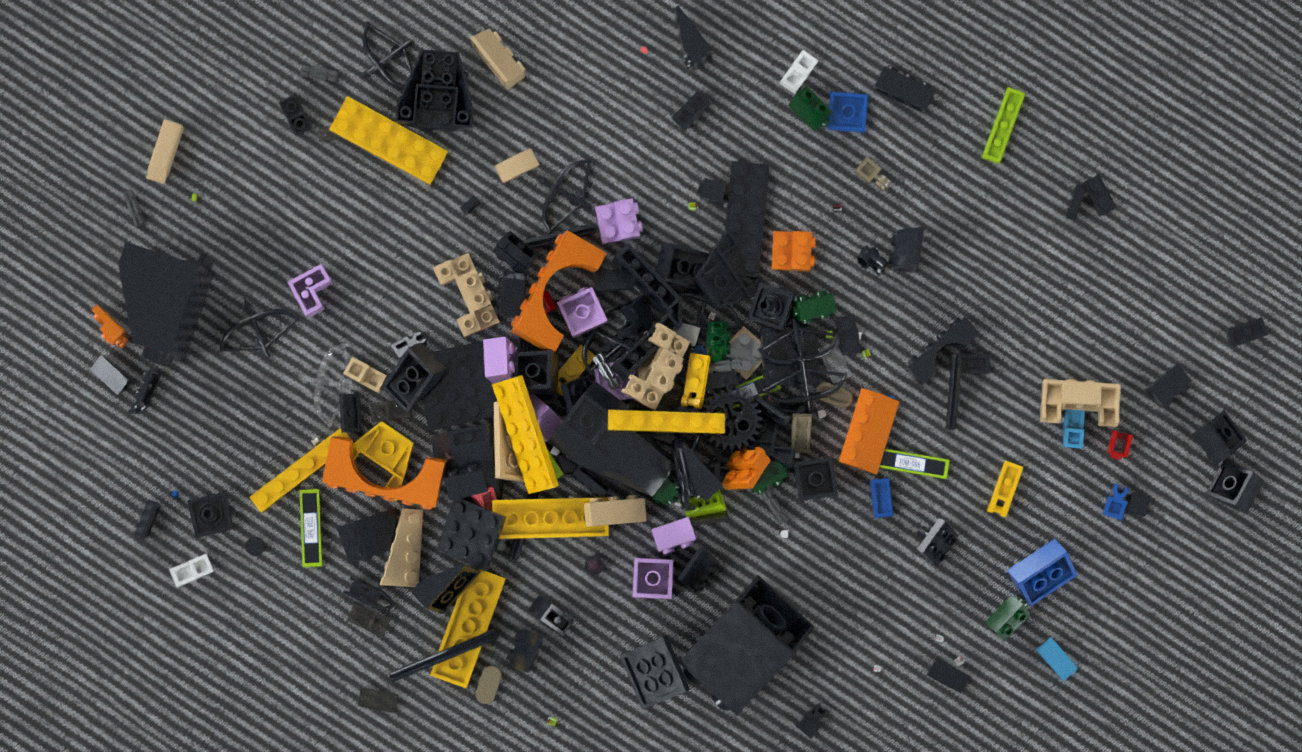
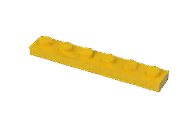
(666, 421)
(293, 475)

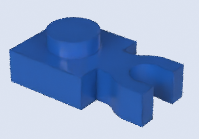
(1115, 505)

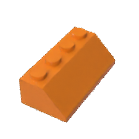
(869, 431)

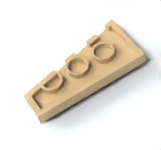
(505, 459)
(404, 559)

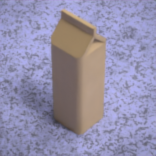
(164, 151)

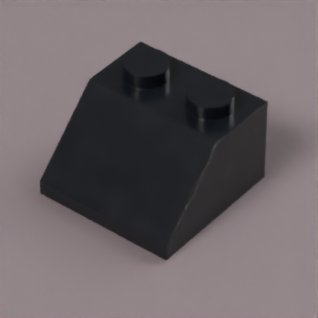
(1219, 437)
(1235, 487)

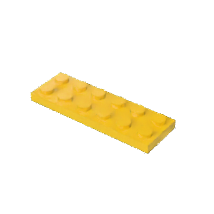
(388, 140)
(525, 434)
(546, 518)
(469, 619)

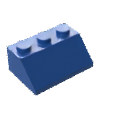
(1042, 572)

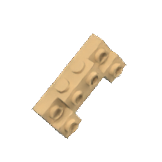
(471, 287)
(662, 369)
(1080, 396)

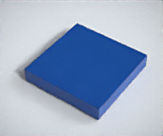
(848, 112)

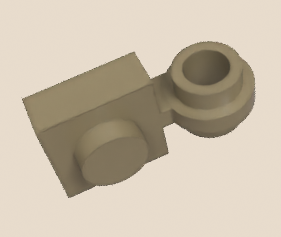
(869, 170)

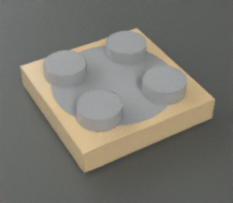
(745, 346)

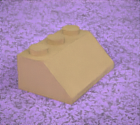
(498, 58)

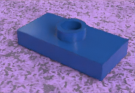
(881, 498)

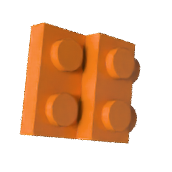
(792, 251)
(112, 331)
(745, 468)

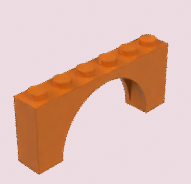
(532, 322)
(343, 472)

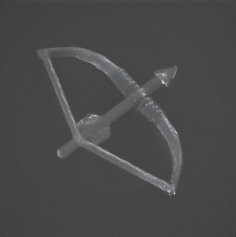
(341, 384)

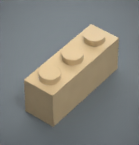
(614, 511)

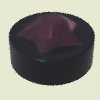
(594, 565)

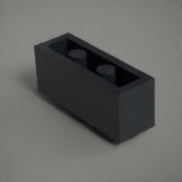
(904, 89)

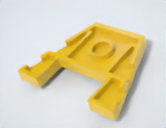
(387, 449)

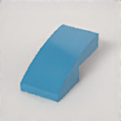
(1073, 428)
(1057, 659)

